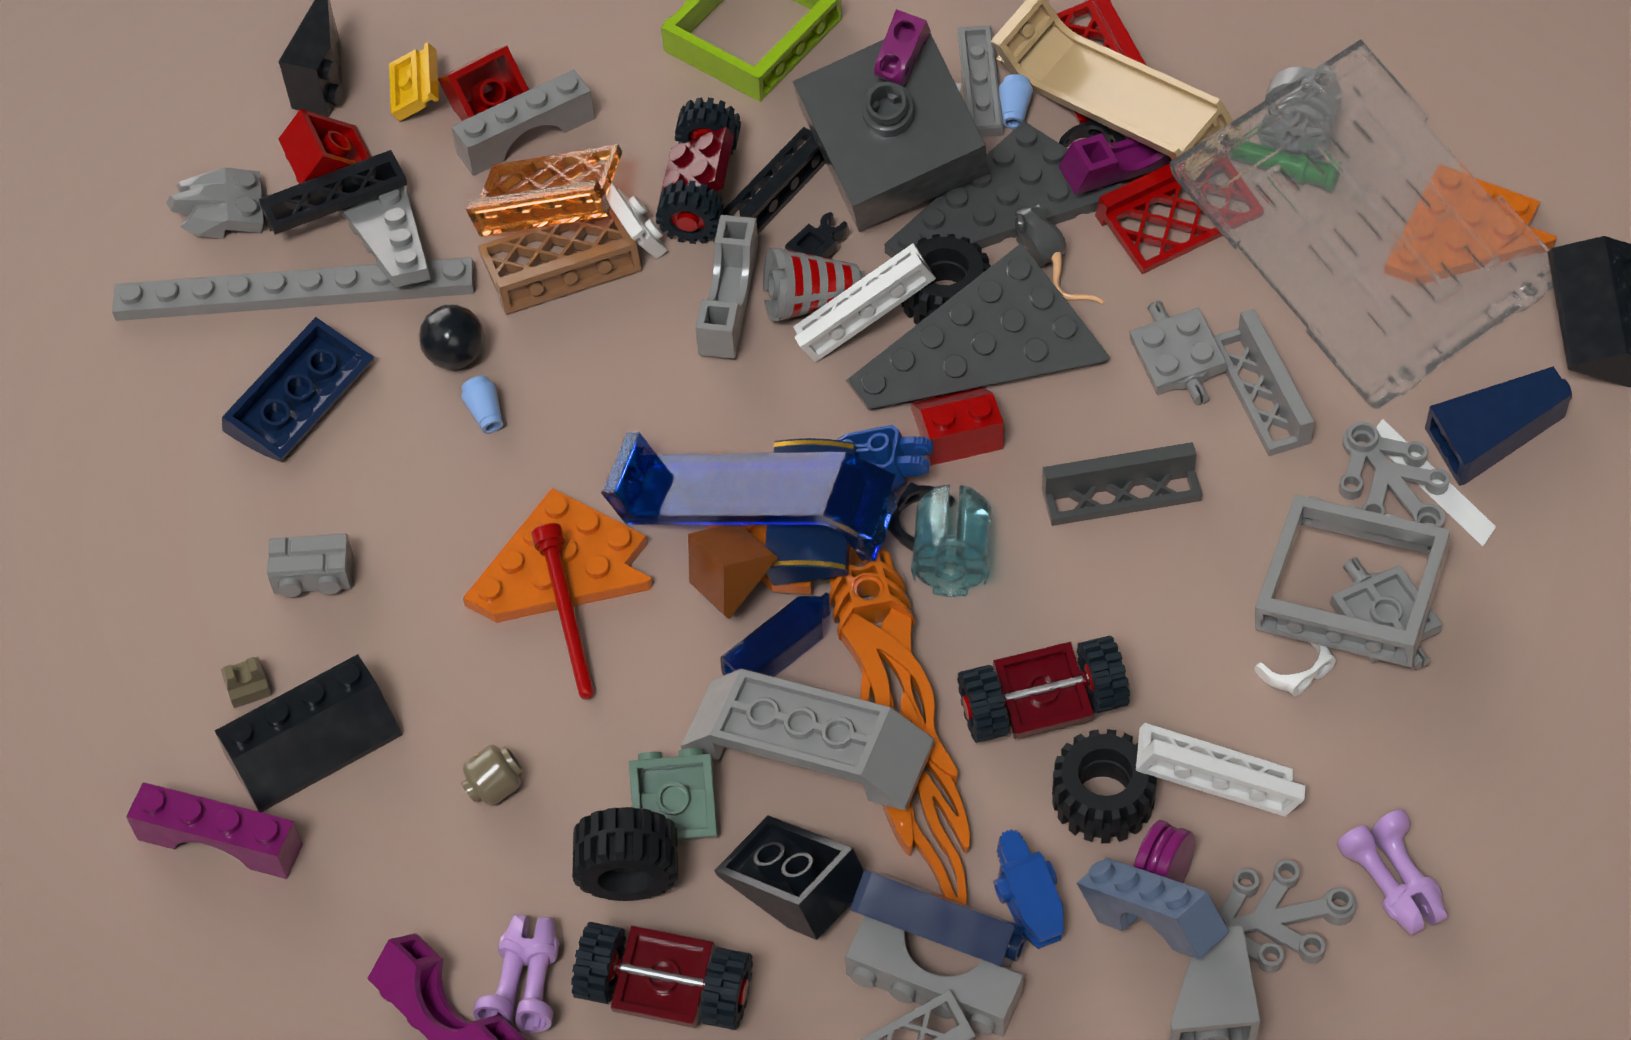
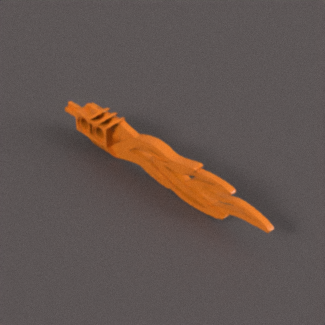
(893, 645)

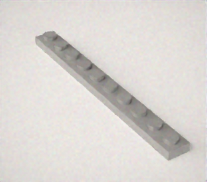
(284, 290)

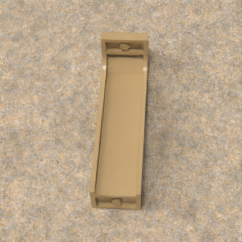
(1106, 83)

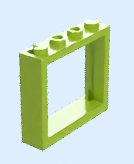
(751, 80)

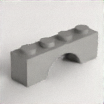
(488, 135)
(724, 310)
(984, 994)

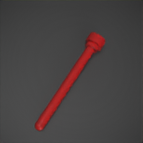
(549, 541)

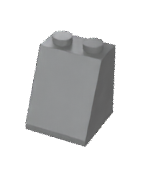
(1218, 994)

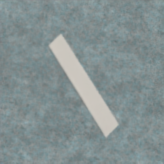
(1452, 500)

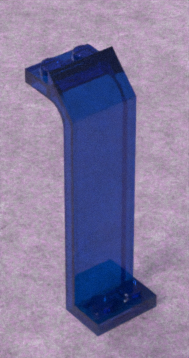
(753, 490)

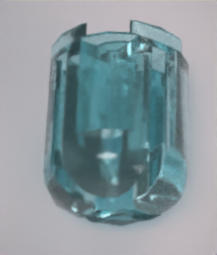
(936, 548)

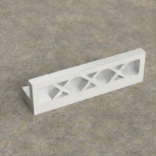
(863, 303)
(1217, 770)

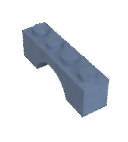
(1174, 909)

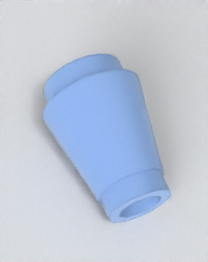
(1014, 98)
(483, 403)

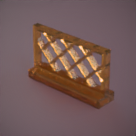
(550, 204)

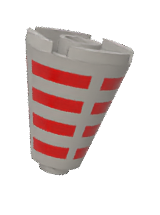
(803, 282)

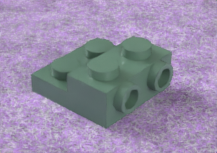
(677, 789)

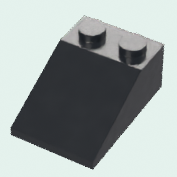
(314, 62)
(794, 875)

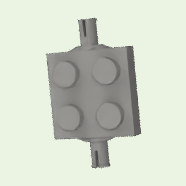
(1178, 351)
(1383, 599)

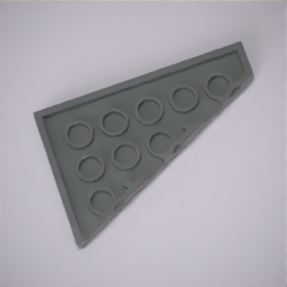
(1019, 175)
(989, 333)

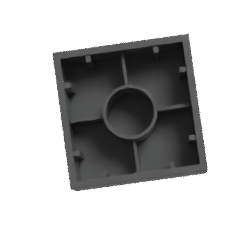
(890, 140)

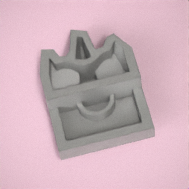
(219, 202)

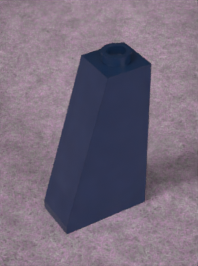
(1496, 421)
(938, 918)

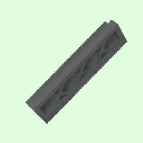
(1111, 473)

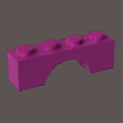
(1097, 163)
(254, 838)
(411, 979)

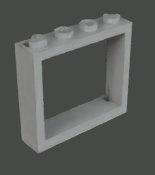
(1339, 630)

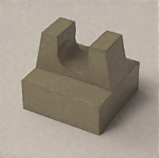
(246, 682)

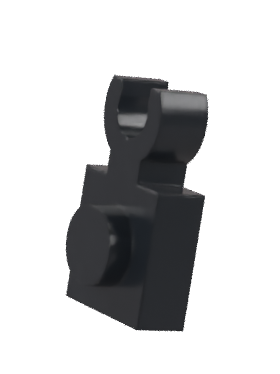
(819, 240)

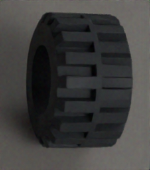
(948, 260)
(1098, 814)
(625, 854)

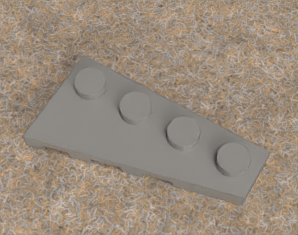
(390, 235)

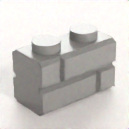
(310, 564)

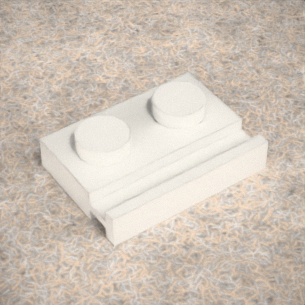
(631, 215)

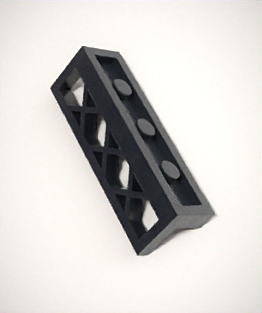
(783, 185)
(332, 192)

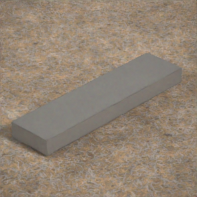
(980, 79)

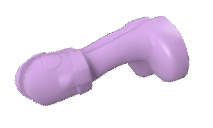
(1388, 835)
(520, 951)

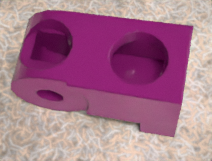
(901, 47)

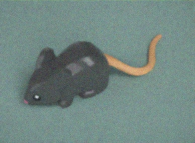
(1044, 243)

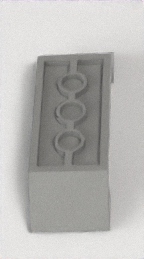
(813, 732)

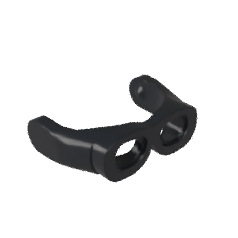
(1087, 130)
(911, 494)

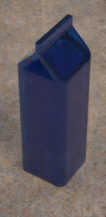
(780, 638)

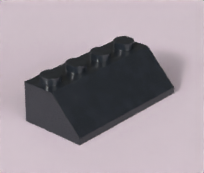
(1595, 306)
(308, 733)

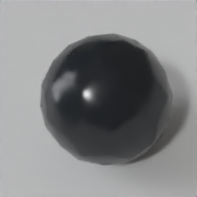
(451, 337)

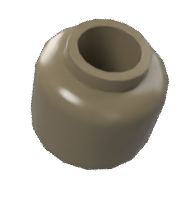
(492, 775)

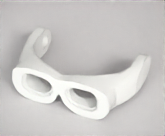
(1298, 682)

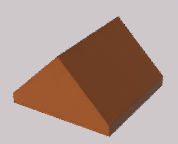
(727, 565)

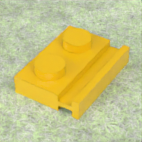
(413, 82)

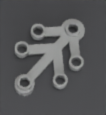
(1391, 473)
(1271, 920)

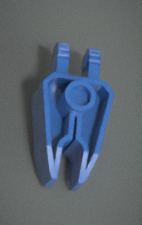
(892, 452)
(1029, 890)

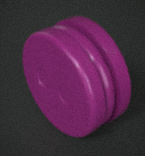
(1166, 851)

